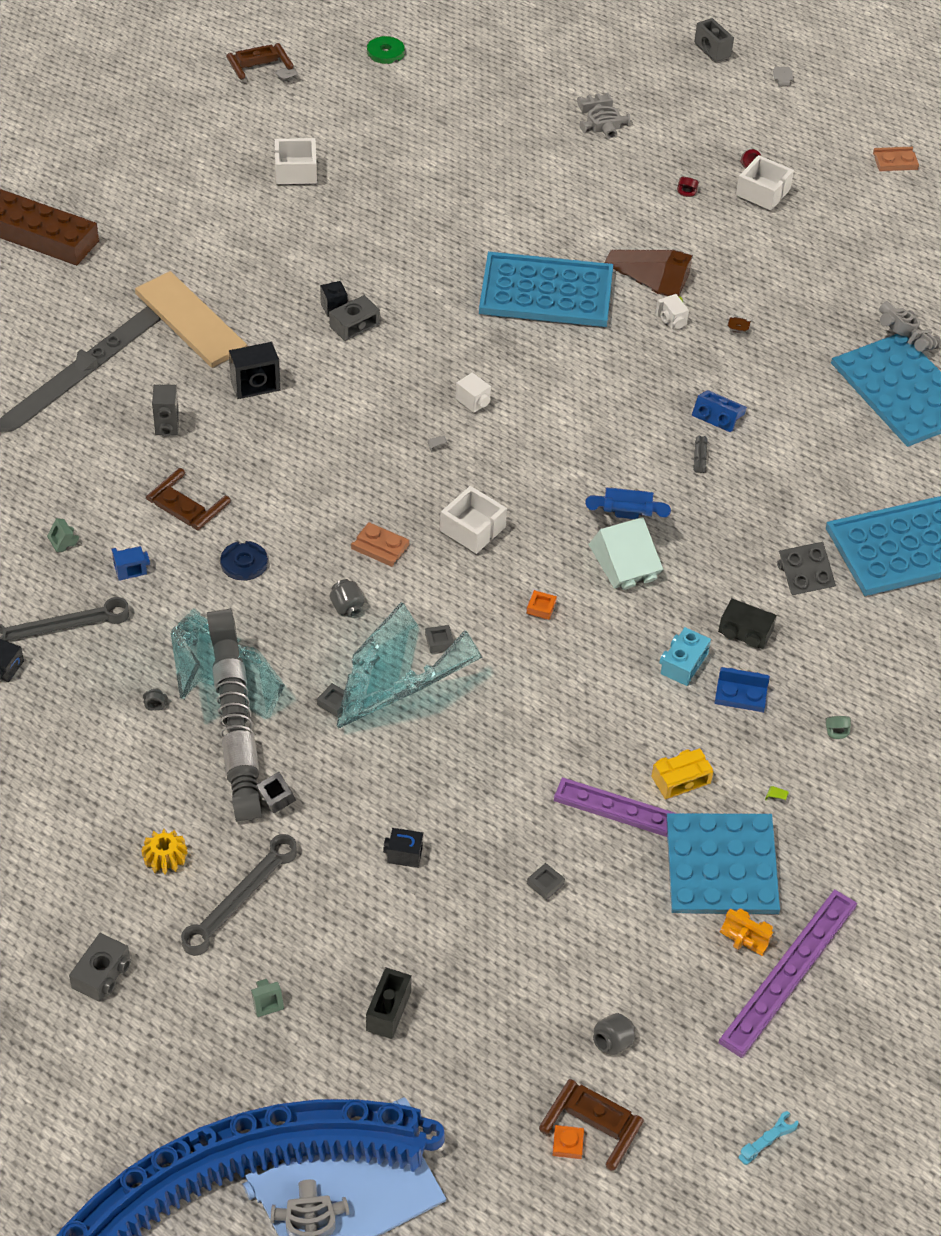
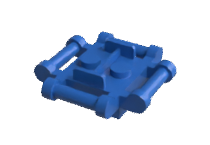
(628, 503)

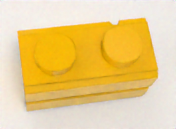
(682, 773)

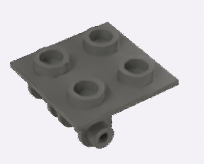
(806, 568)

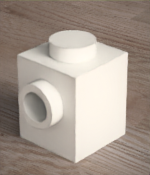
(473, 392)

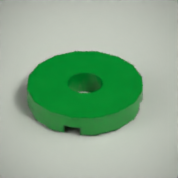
(395, 49)

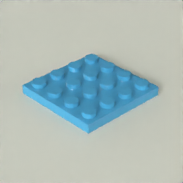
(722, 863)

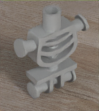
(601, 115)
(906, 324)
(309, 1212)

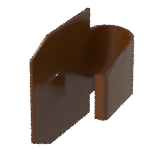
(734, 322)

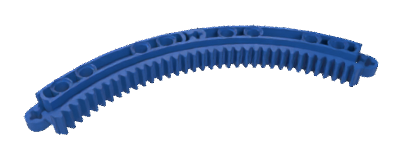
(309, 1130)

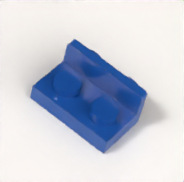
(718, 410)
(742, 689)

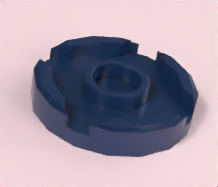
(243, 567)

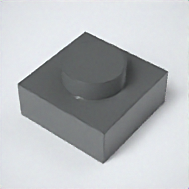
(439, 638)
(331, 699)
(545, 881)

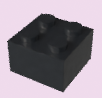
(254, 370)

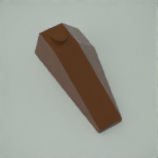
(659, 269)

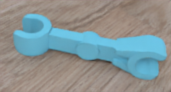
(750, 1151)

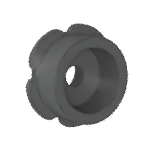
(153, 697)

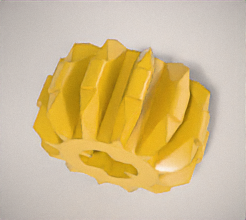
(164, 851)

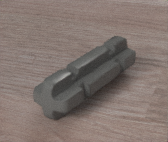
(700, 454)

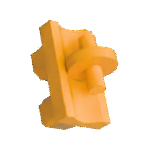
(746, 932)

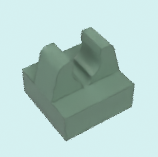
(62, 535)
(267, 998)

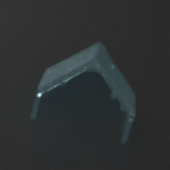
(195, 661)
(384, 666)

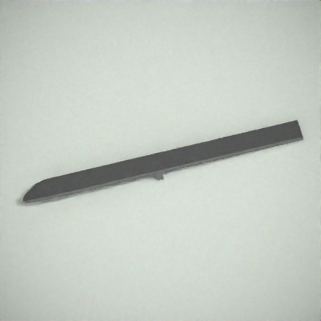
(83, 365)

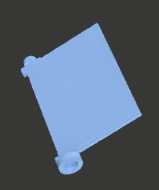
(375, 1193)

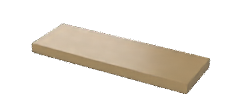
(190, 318)

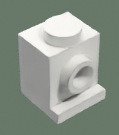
(672, 311)

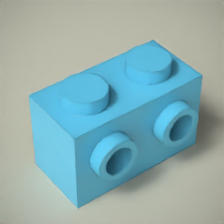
(684, 656)

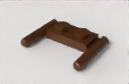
(257, 56)
(182, 506)
(597, 1112)

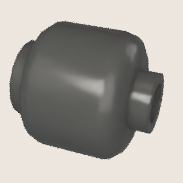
(347, 597)
(614, 1034)

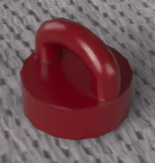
(748, 156)
(689, 183)

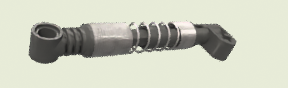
(238, 744)

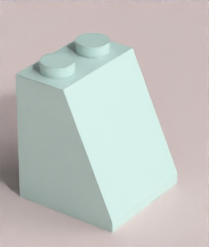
(627, 553)

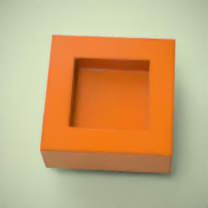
(541, 605)
(568, 1142)

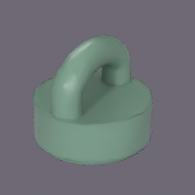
(838, 722)

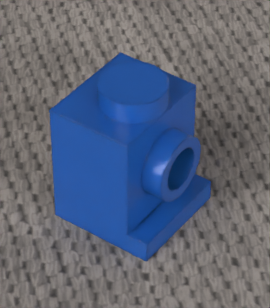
(130, 562)

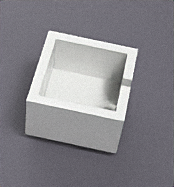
(295, 161)
(764, 182)
(473, 519)

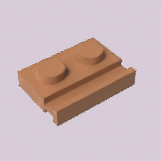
(895, 158)
(380, 544)

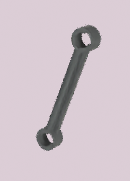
(68, 620)
(239, 895)

